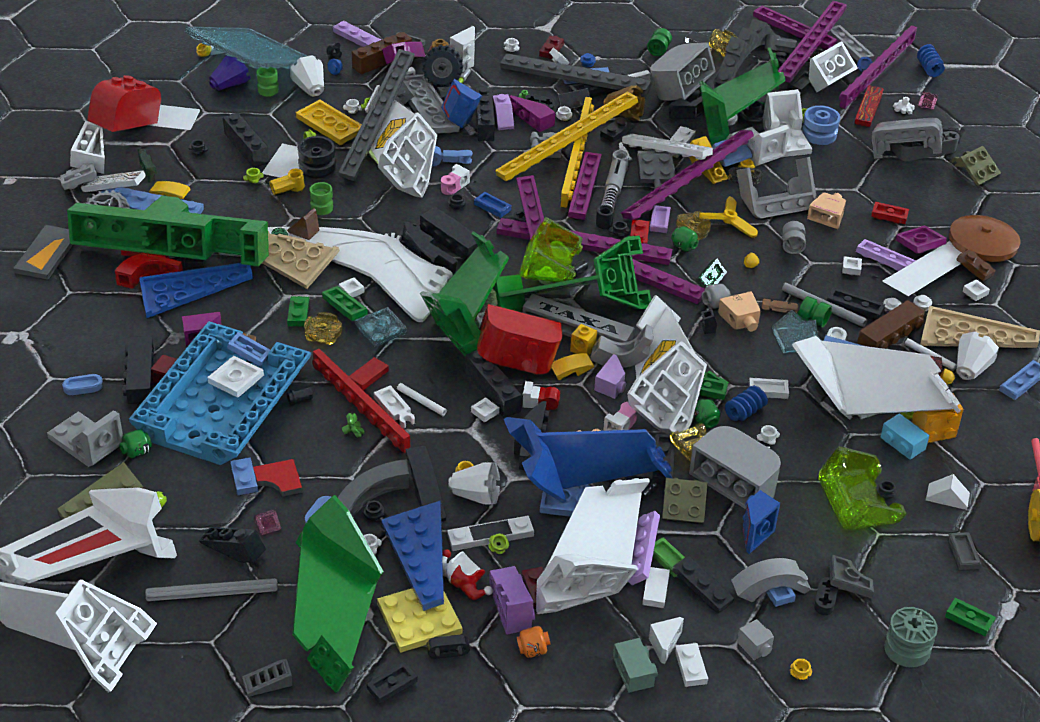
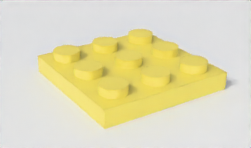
(413, 626)

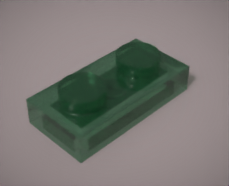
(146, 165)
(711, 274)

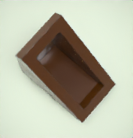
(306, 226)

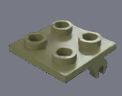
(978, 165)
(684, 500)

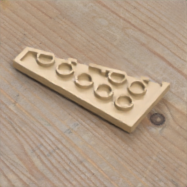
(297, 258)
(947, 326)

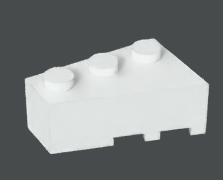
(89, 148)

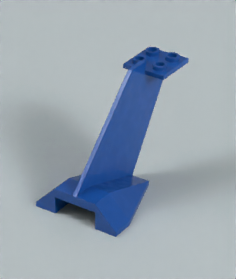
(584, 457)

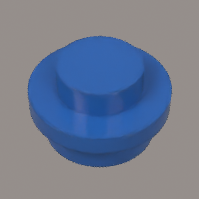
(587, 60)
(863, 63)
(335, 66)

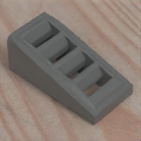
(266, 672)

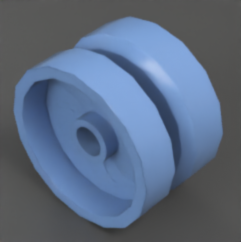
(821, 125)

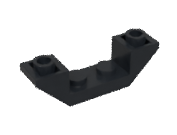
(685, 110)

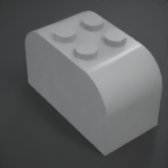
(681, 69)
(735, 464)

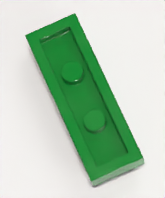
(344, 303)

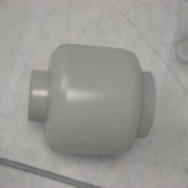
(713, 293)

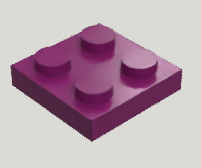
(921, 239)

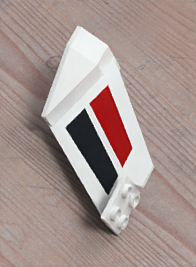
(112, 526)

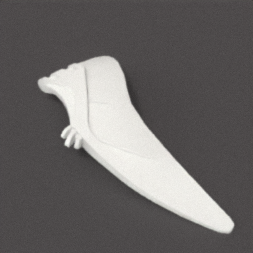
(387, 263)

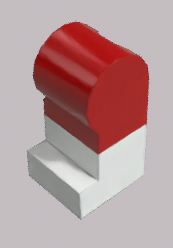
(534, 395)

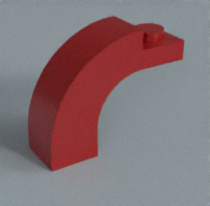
(144, 265)

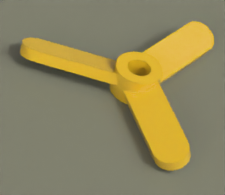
(730, 217)

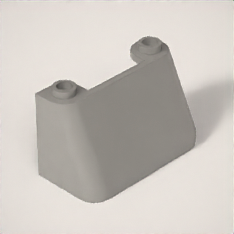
(926, 130)

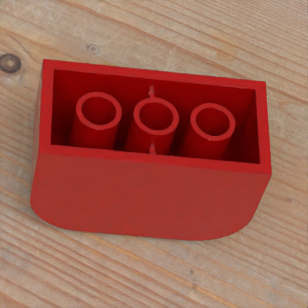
(124, 104)
(518, 340)

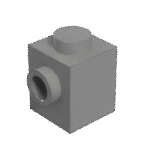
(755, 639)

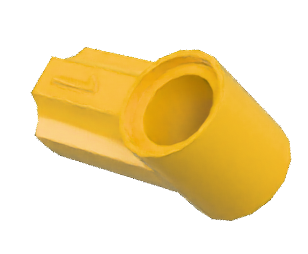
(293, 181)

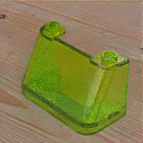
(551, 253)
(851, 489)

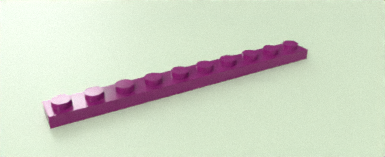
(812, 40)
(877, 67)
(683, 178)
(590, 242)

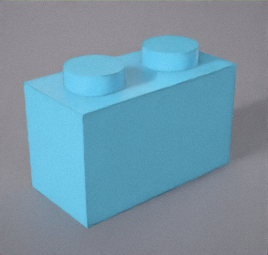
(904, 436)

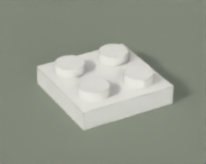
(235, 376)

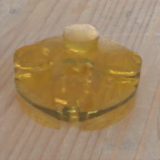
(717, 40)
(692, 219)
(314, 328)

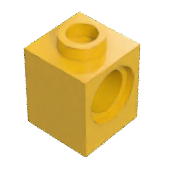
(583, 339)

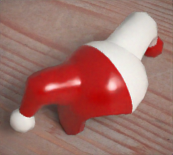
(464, 575)

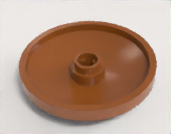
(985, 236)

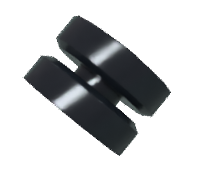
(316, 156)

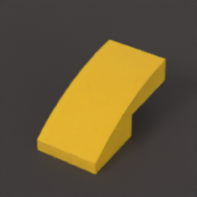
(170, 189)
(573, 363)

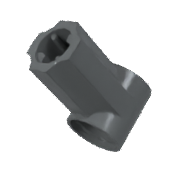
(779, 44)

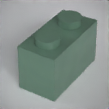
(634, 665)

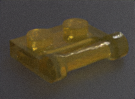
(686, 447)

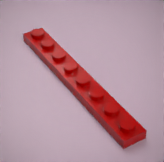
(361, 400)

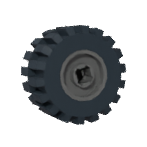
(442, 65)

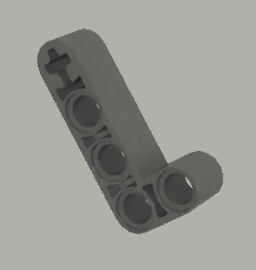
(915, 150)

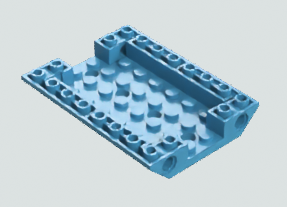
(184, 398)

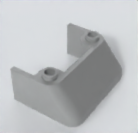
(798, 198)

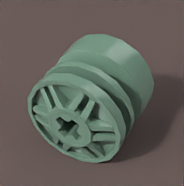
(910, 637)

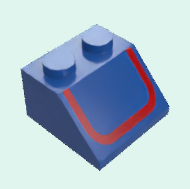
(460, 103)
(759, 519)

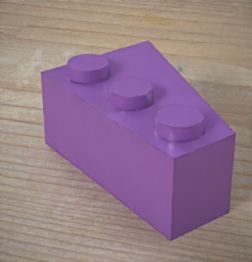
(512, 599)

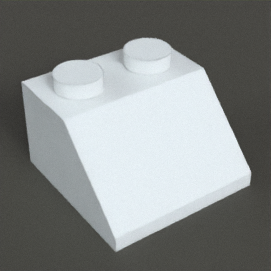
(465, 44)

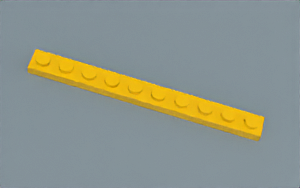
(566, 136)
(576, 157)

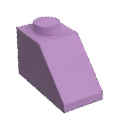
(503, 112)
(611, 378)

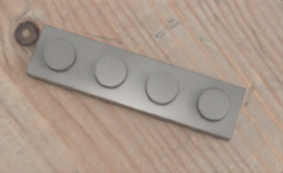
(853, 46)

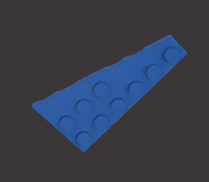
(178, 288)
(418, 546)

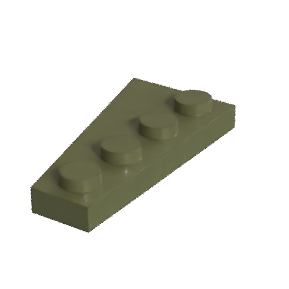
(117, 478)

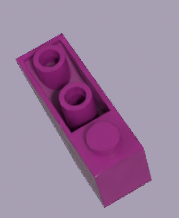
(413, 47)
(534, 113)

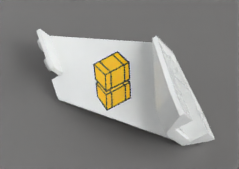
(404, 148)
(671, 374)

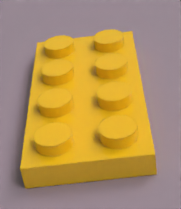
(329, 121)

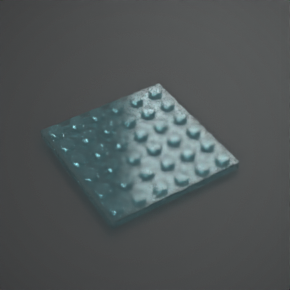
(247, 46)

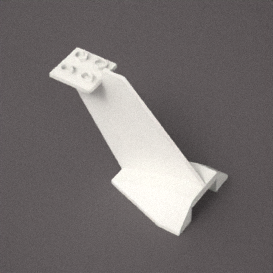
(875, 379)
(594, 548)
(85, 620)

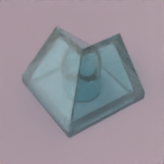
(793, 329)

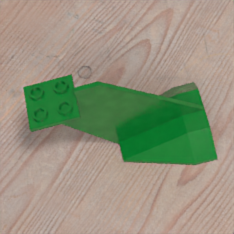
(737, 94)
(613, 274)
(465, 294)
(333, 590)

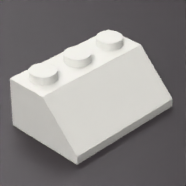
(830, 66)

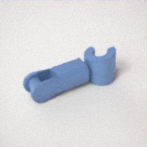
(460, 156)

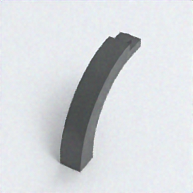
(373, 483)

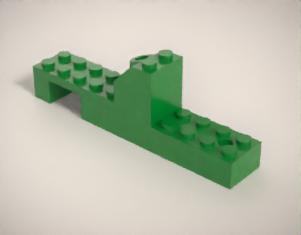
(168, 230)

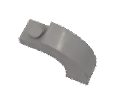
(628, 353)
(767, 575)

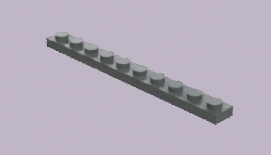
(573, 73)
(376, 115)

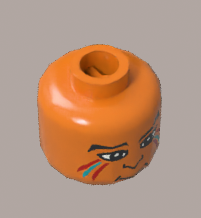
(533, 642)

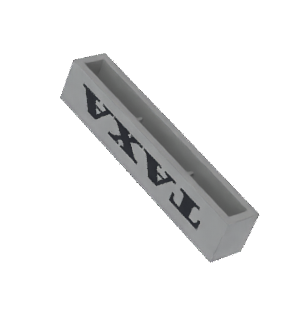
(572, 317)

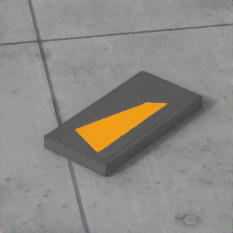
(44, 253)

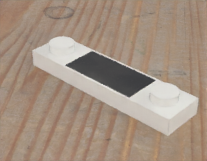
(479, 534)

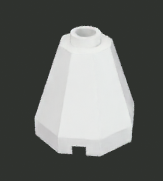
(308, 75)
(974, 355)
(477, 483)

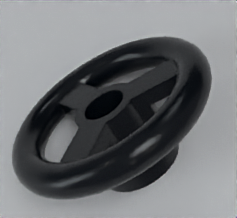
(754, 110)

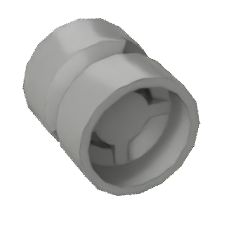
(794, 237)

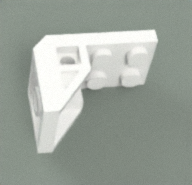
(785, 109)
(767, 145)

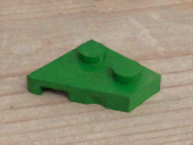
(713, 386)

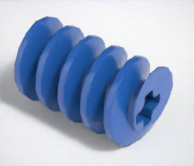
(930, 60)
(746, 403)

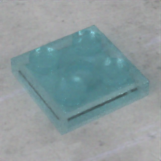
(381, 326)

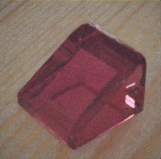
(928, 100)
(267, 522)

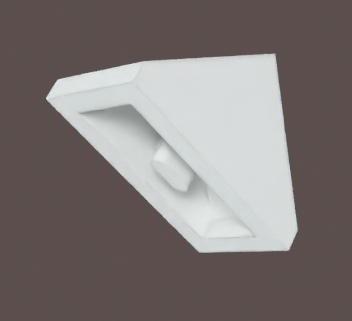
(948, 492)
(664, 636)

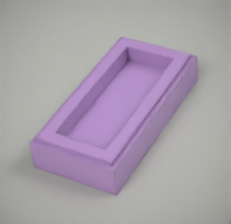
(660, 219)

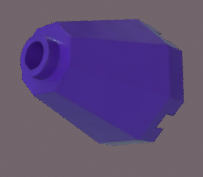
(229, 74)

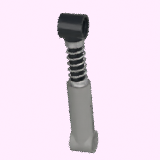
(612, 189)

